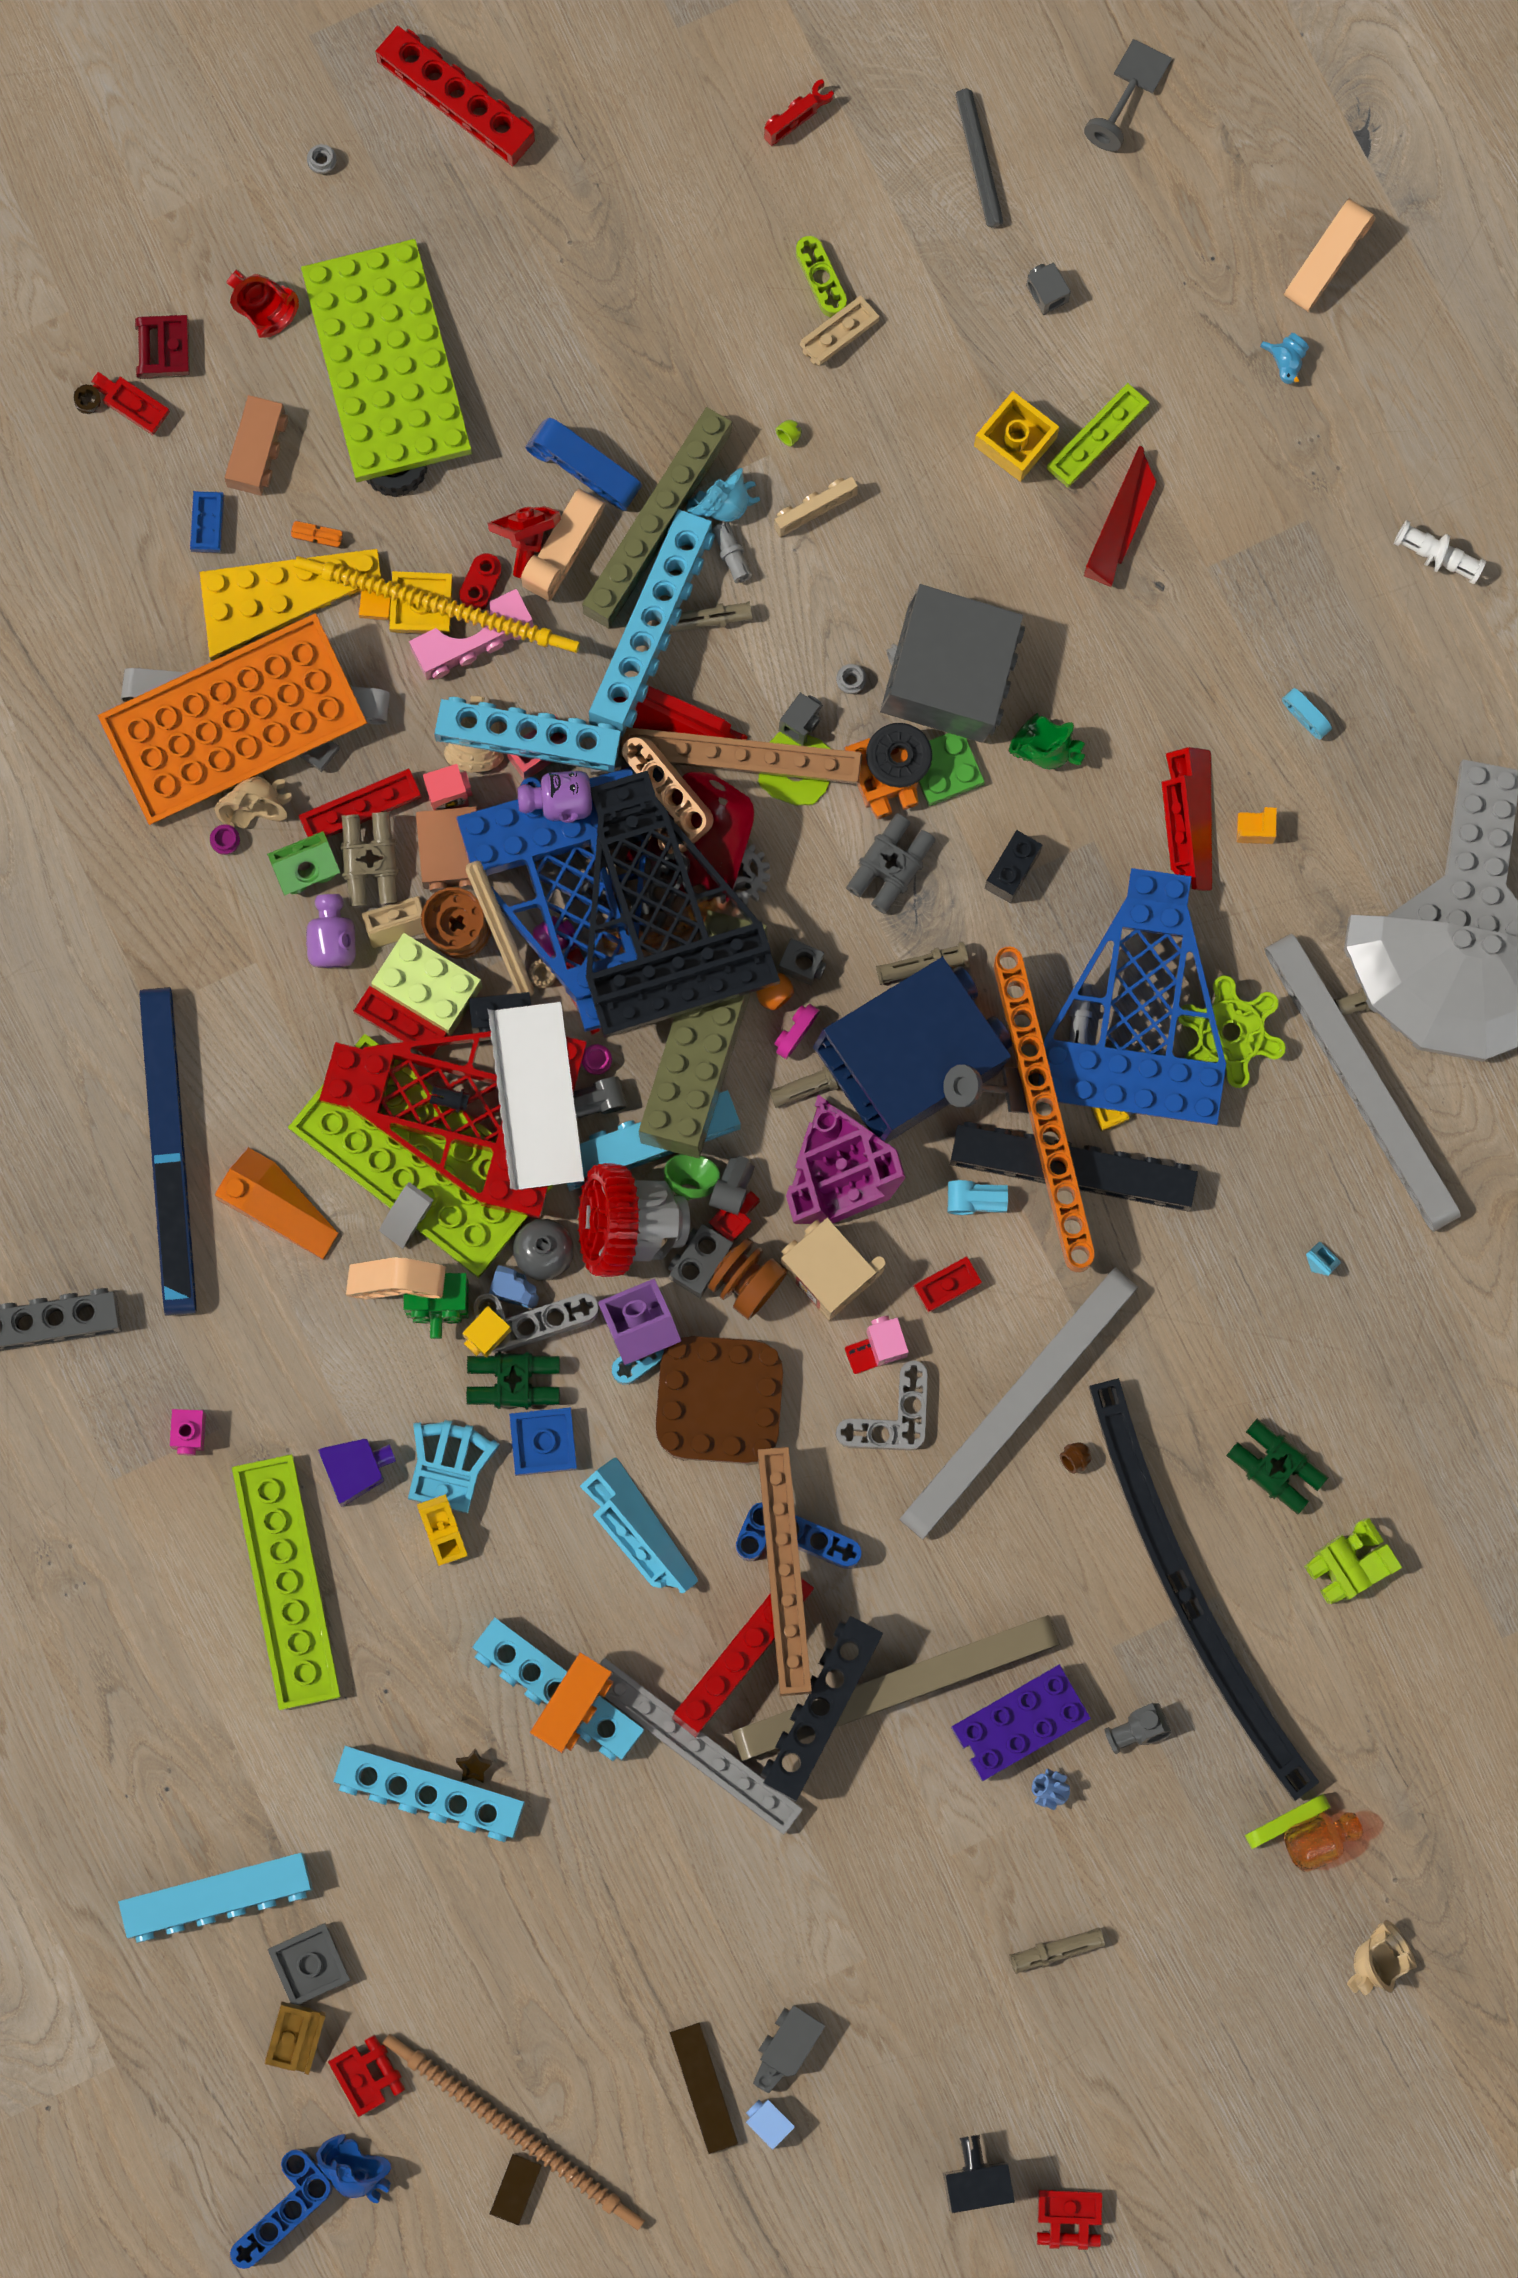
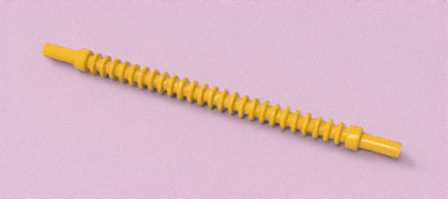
(330, 572)

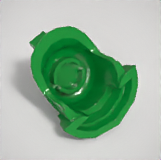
(1047, 743)

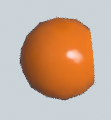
(776, 996)

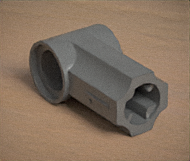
(603, 1097)
(732, 1188)

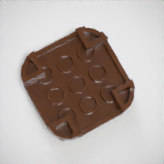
(719, 1399)

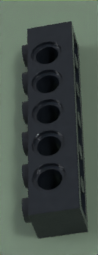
(792, 1783)

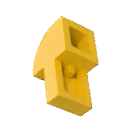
(442, 1530)

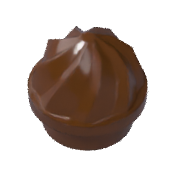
(1076, 1457)

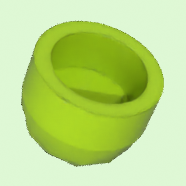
(788, 432)

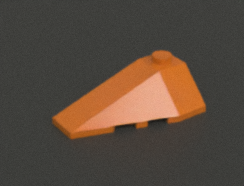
(267, 1196)

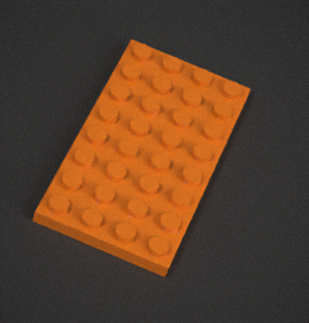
(232, 719)

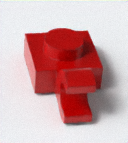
(733, 1225)

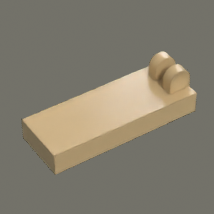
(839, 331)

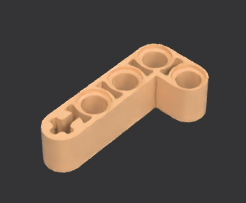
(1329, 254)
(547, 570)
(664, 789)
(394, 1278)

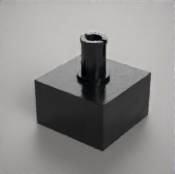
(977, 2183)

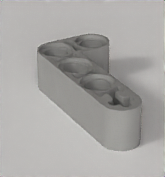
(539, 1319)

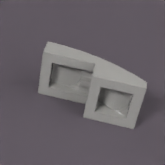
(406, 1215)

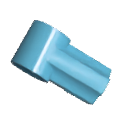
(968, 1198)

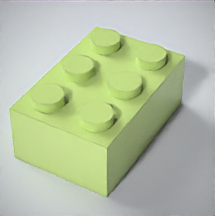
(427, 983)

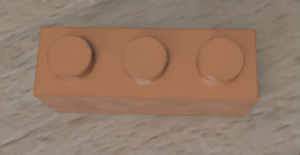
(256, 445)

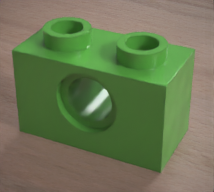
(311, 849)

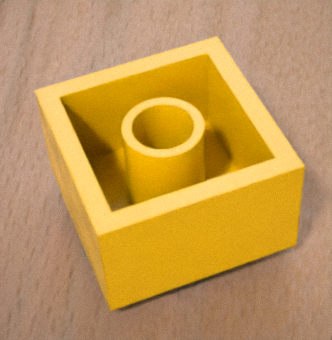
(1016, 436)

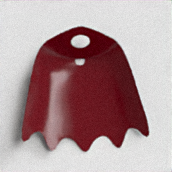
(725, 839)

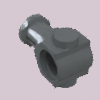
(1144, 1726)

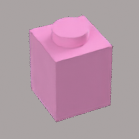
(887, 1340)

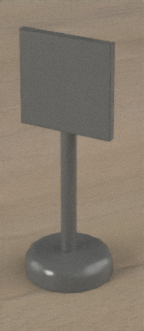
(1141, 68)
(964, 1087)

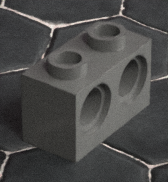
(704, 1262)

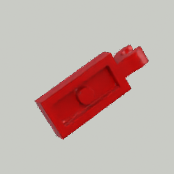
(799, 111)
(131, 403)

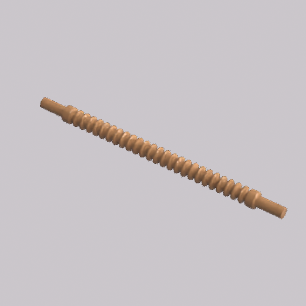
(609, 2202)

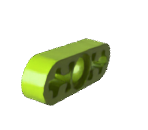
(820, 254)
(1282, 1823)

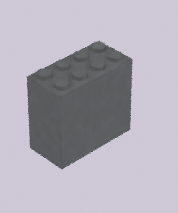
(953, 664)

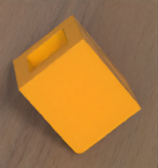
(1257, 827)

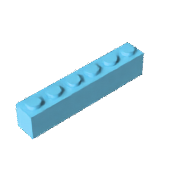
(626, 1149)
(215, 1896)

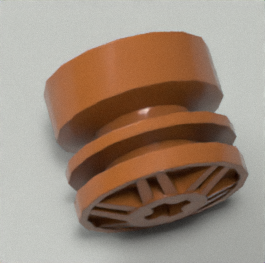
(446, 909)
(747, 1278)

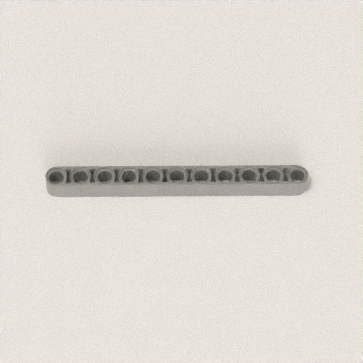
(1362, 1083)
(1018, 1403)

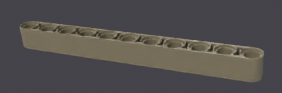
(909, 1683)

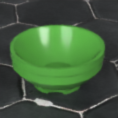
(693, 1171)

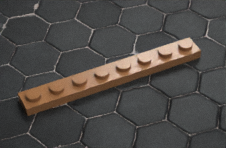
(752, 756)
(784, 1571)

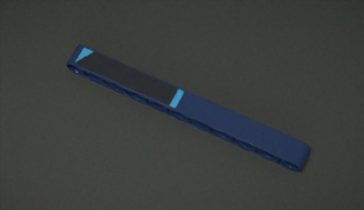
(168, 1151)

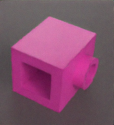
(187, 1431)

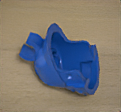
(352, 2171)

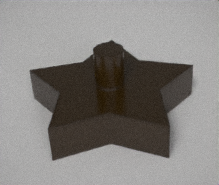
(473, 1766)

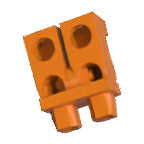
(877, 794)

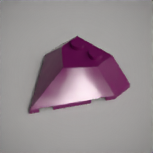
(841, 1169)

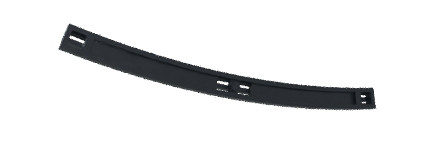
(1202, 1630)

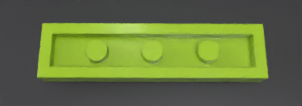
(1097, 435)

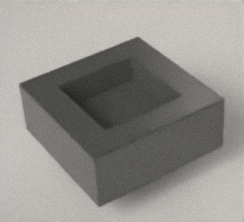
(321, 755)

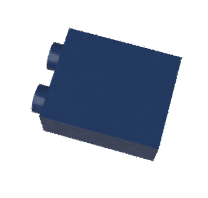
(905, 1041)

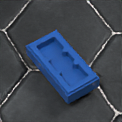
(207, 522)

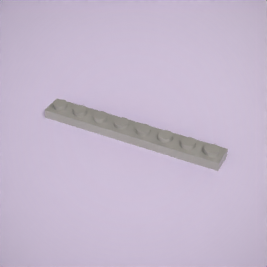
(700, 1751)

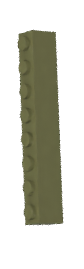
(656, 517)

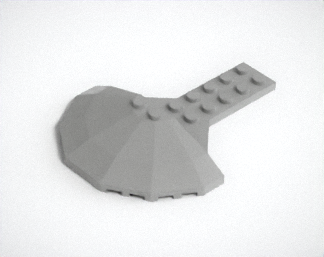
(1450, 954)

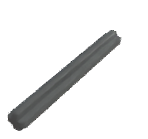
(979, 158)

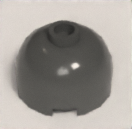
(552, 1258)

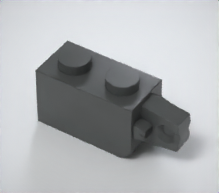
(788, 2047)

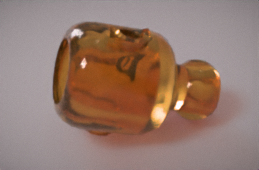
(1321, 1840)

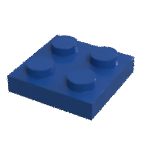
(543, 1441)

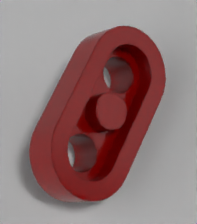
(481, 581)

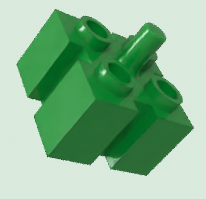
(450, 1308)

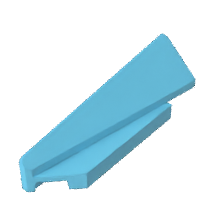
(636, 1528)

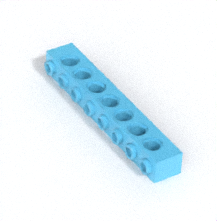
(684, 530)

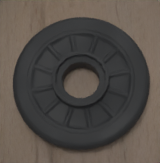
(899, 736)

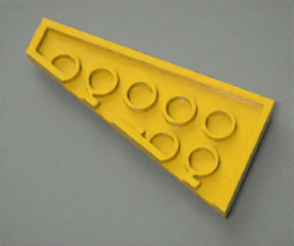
(267, 596)

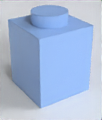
(769, 2123)

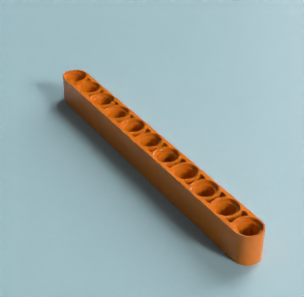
(1044, 1093)

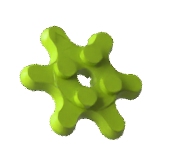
(1252, 1038)

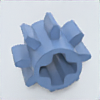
(1050, 1789)

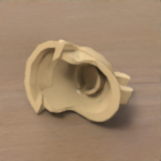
(471, 758)
(253, 799)
(1381, 1960)

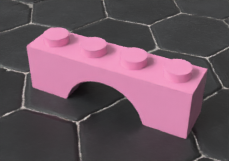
(439, 652)

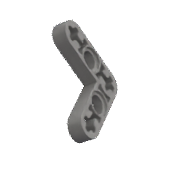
(895, 1428)

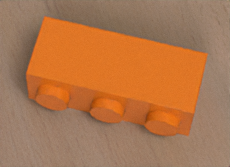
(572, 1704)

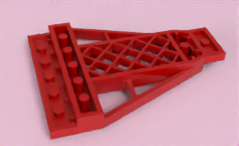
(359, 1083)

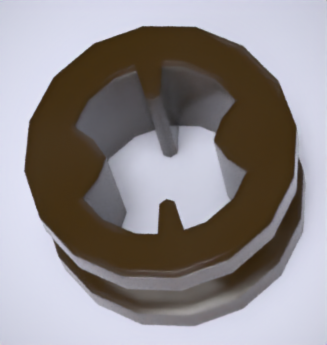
(82, 391)

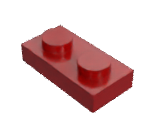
(947, 1284)

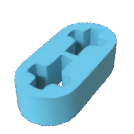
(1306, 713)
(638, 1370)

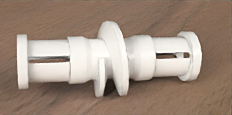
(1440, 552)

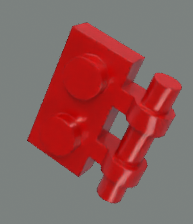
(357, 2080)
(1069, 2208)

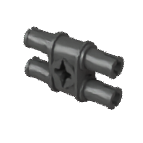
(897, 877)

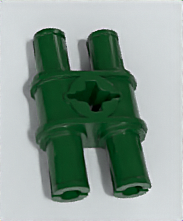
(501, 1393)
(1294, 1463)

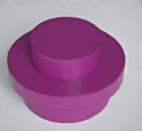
(224, 839)

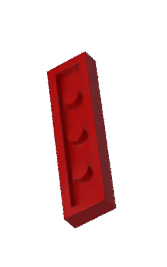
(374, 798)

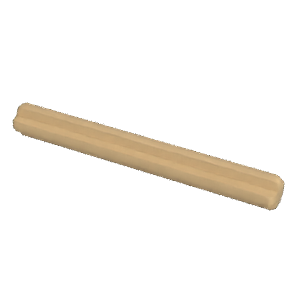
(499, 927)

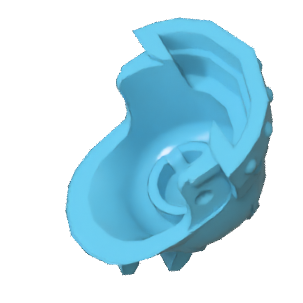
(724, 500)

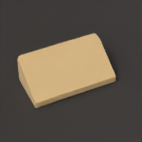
(391, 921)

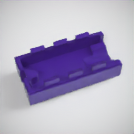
(1021, 1722)

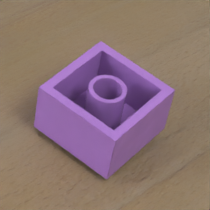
(639, 1321)

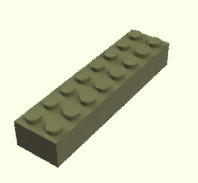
(694, 1066)

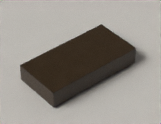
(515, 2189)

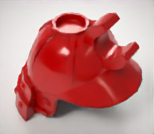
(263, 302)

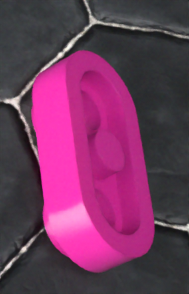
(803, 1021)

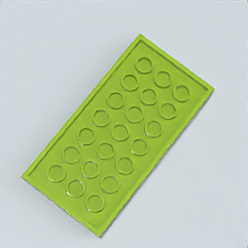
(386, 360)
(383, 1168)

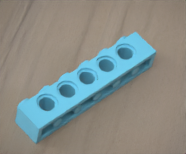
(540, 747)
(499, 1635)
(354, 1762)

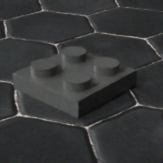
(309, 1964)

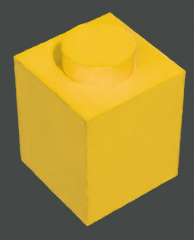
(485, 1333)

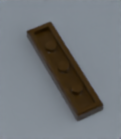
(704, 2088)

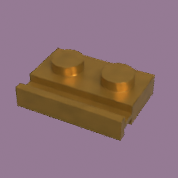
(294, 2038)

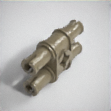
(381, 846)

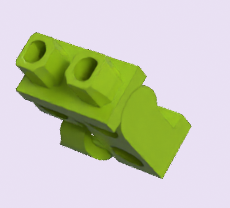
(1343, 1567)

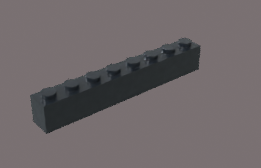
(1095, 1171)

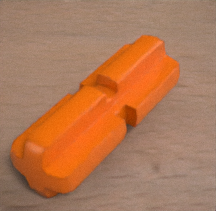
(310, 532)

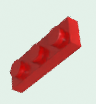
(397, 1020)

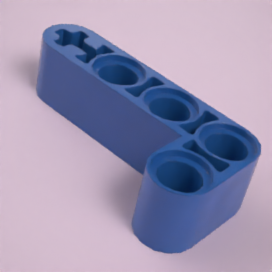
(584, 462)
(806, 1531)
(278, 2214)

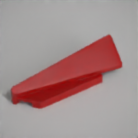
(670, 714)
(1189, 815)

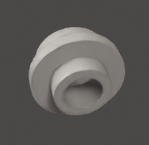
(321, 151)
(854, 670)

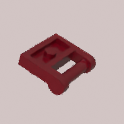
(172, 346)

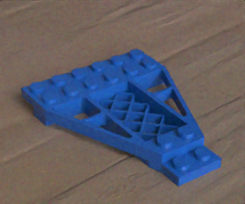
(509, 839)
(1133, 1079)

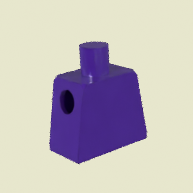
(355, 1468)

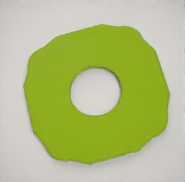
(794, 792)

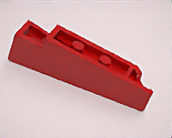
(1122, 521)

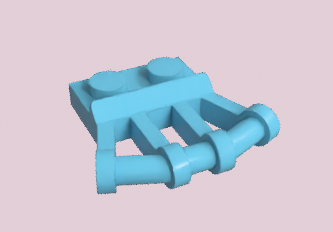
(435, 1479)

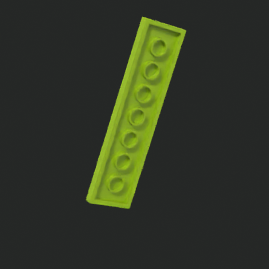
(286, 1582)

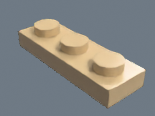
(815, 505)

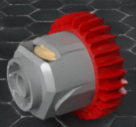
(628, 1220)

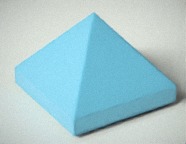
(1322, 1260)

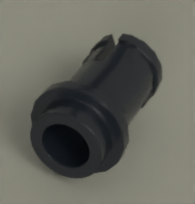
(451, 1098)

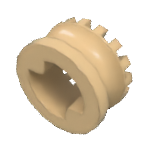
(534, 978)

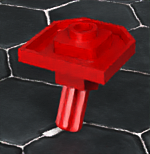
(525, 531)

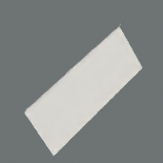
(535, 1096)

